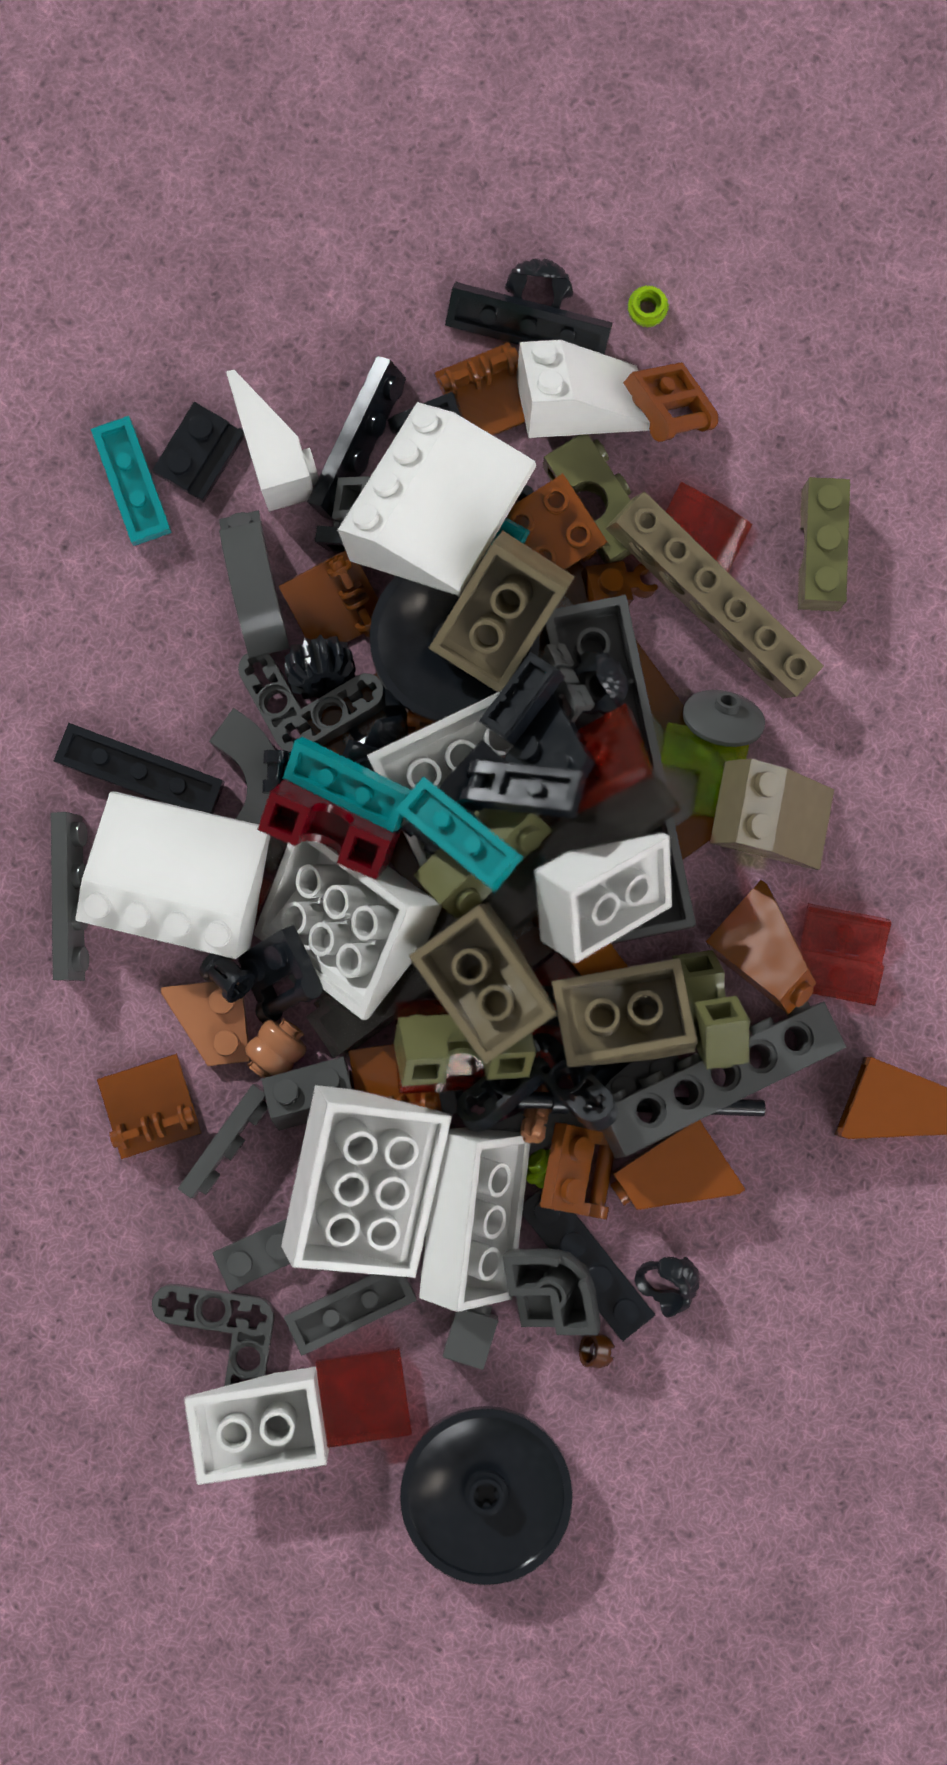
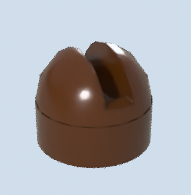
(602, 1354)

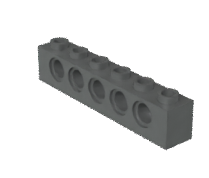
(816, 1040)

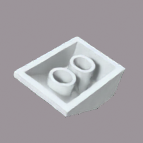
(575, 391)
(281, 465)
(602, 893)
(257, 1427)

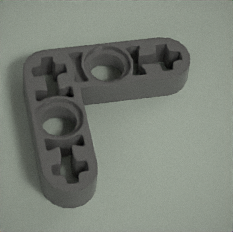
(295, 716)
(242, 1334)

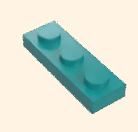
(131, 480)
(346, 784)
(459, 834)

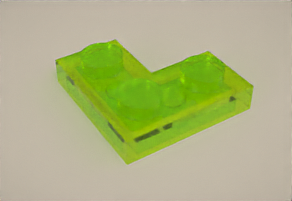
(691, 753)

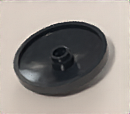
(400, 640)
(486, 1495)

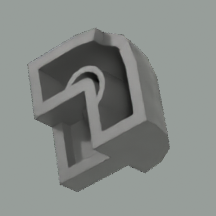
(552, 1291)

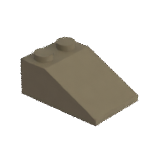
(501, 611)
(772, 813)
(484, 982)
(625, 1015)

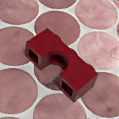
(303, 816)

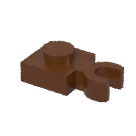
(613, 580)

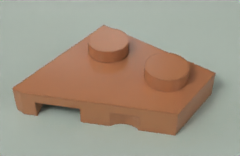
(210, 1021)

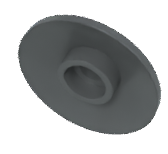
(723, 718)

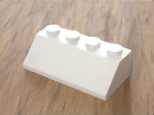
(474, 1218)

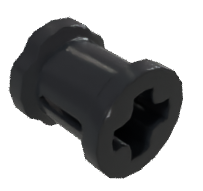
(227, 976)

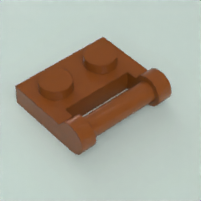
(667, 389)
(570, 1169)

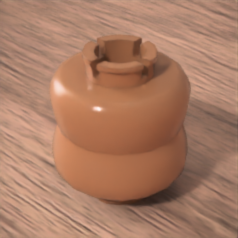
(275, 1048)

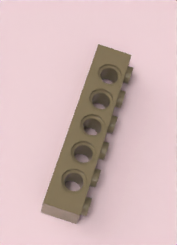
(714, 596)

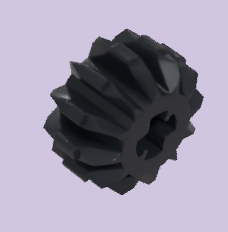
(319, 666)

